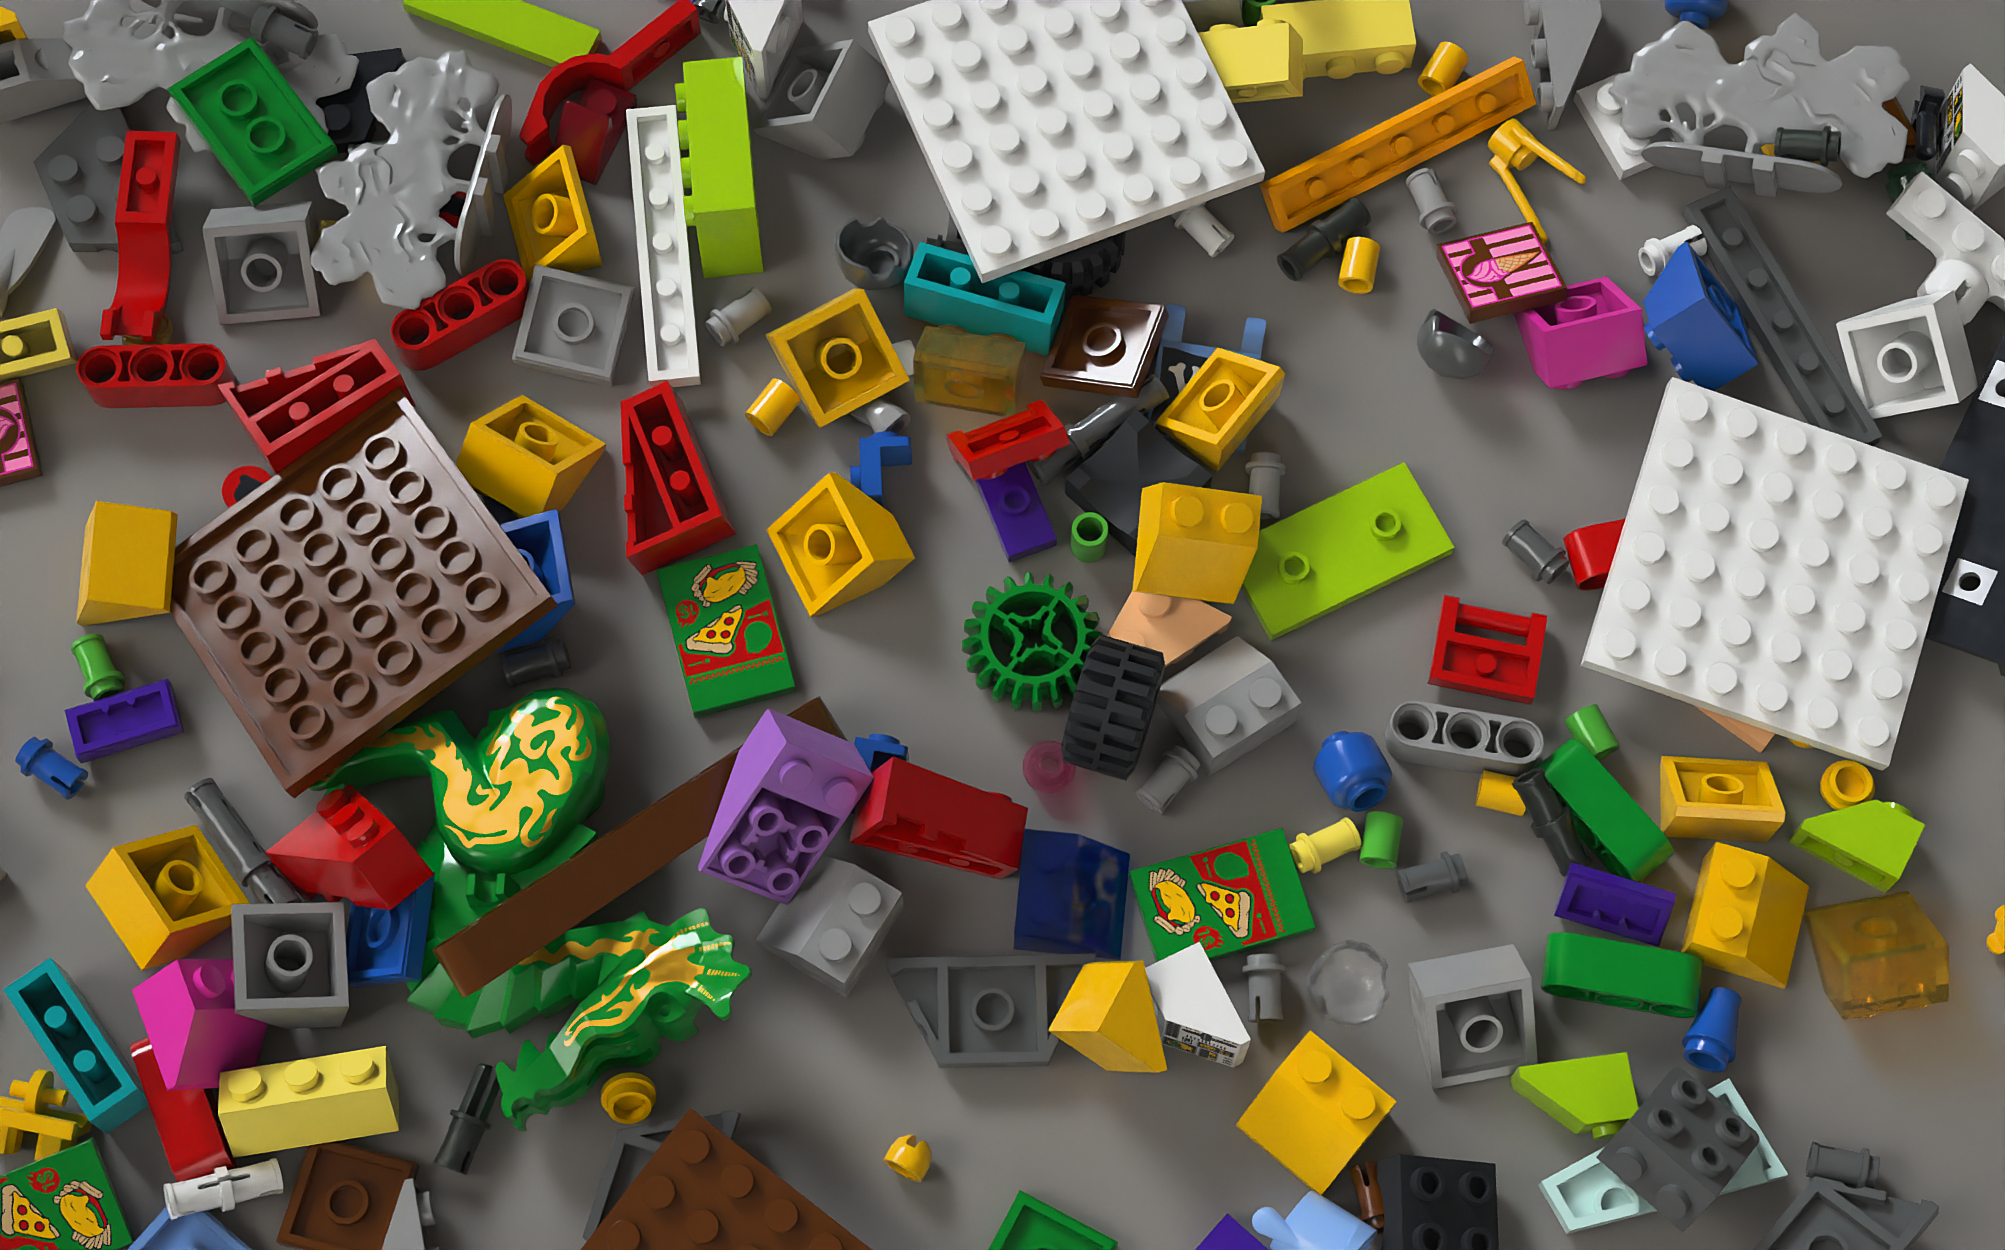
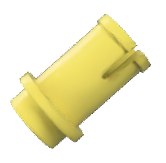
(1324, 845)

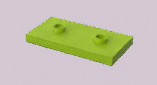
(1342, 550)

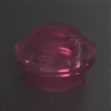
(1040, 780)

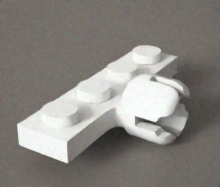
(1965, 248)

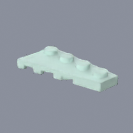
(1593, 1196)

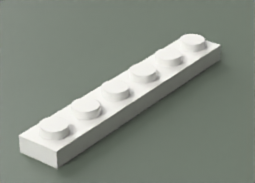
(663, 247)

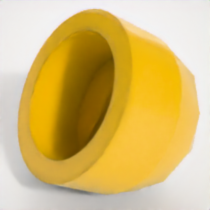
(907, 1160)

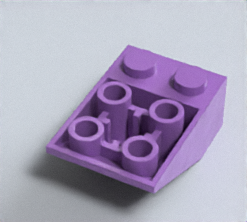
(782, 806)

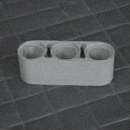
(1486, 729)

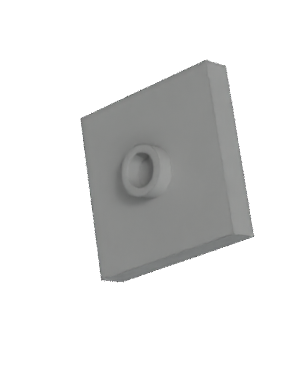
(573, 325)

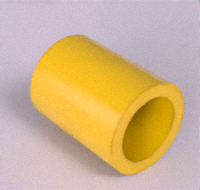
(1443, 68)
(1359, 265)
(772, 407)
(1498, 794)

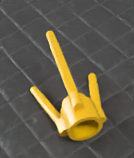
(1519, 148)

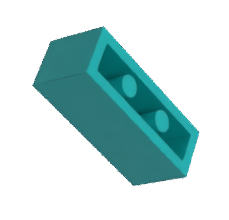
(948, 291)
(77, 1045)

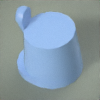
(1314, 1226)

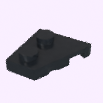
(349, 111)

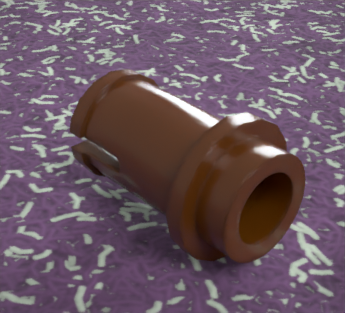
(1369, 1195)

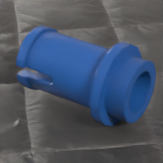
(49, 766)

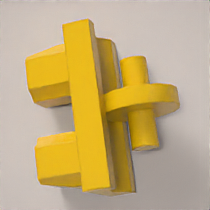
(55, 1126)

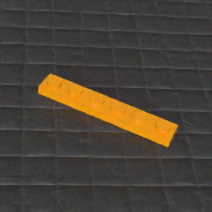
(1398, 144)

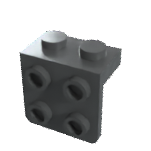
(1680, 1148)

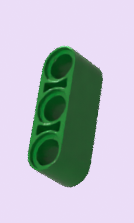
(1605, 813)
(1622, 975)

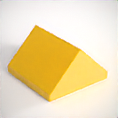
(552, 217)
(1221, 405)
(126, 563)
(1719, 799)
(1112, 1018)

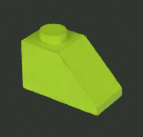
(1863, 840)
(1582, 1093)

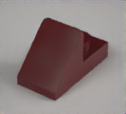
(594, 127)

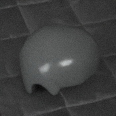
(873, 253)
(1452, 347)

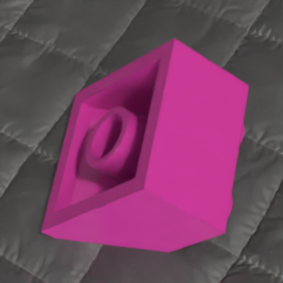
(1585, 336)
(195, 1025)

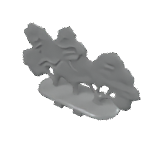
(123, 68)
(1774, 86)
(403, 184)

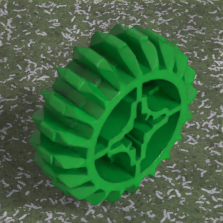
(1000, 617)

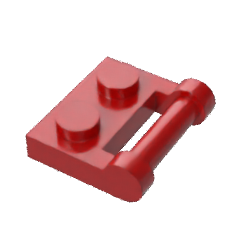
(1008, 442)
(1487, 664)

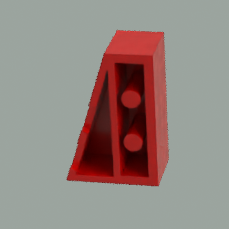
(305, 405)
(669, 485)
(939, 821)
(349, 853)

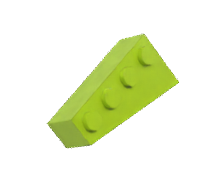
(719, 166)

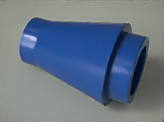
(1713, 1034)

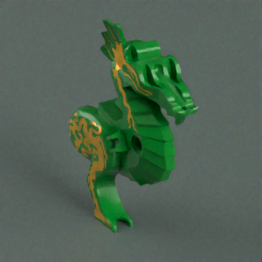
(504, 819)

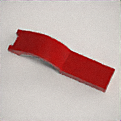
(620, 69)
(143, 235)

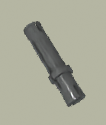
(1098, 428)
(239, 844)

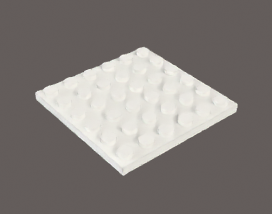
(1062, 119)
(1776, 573)

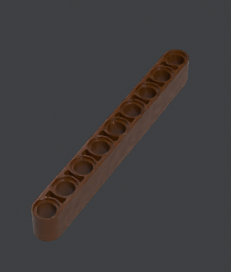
(597, 873)

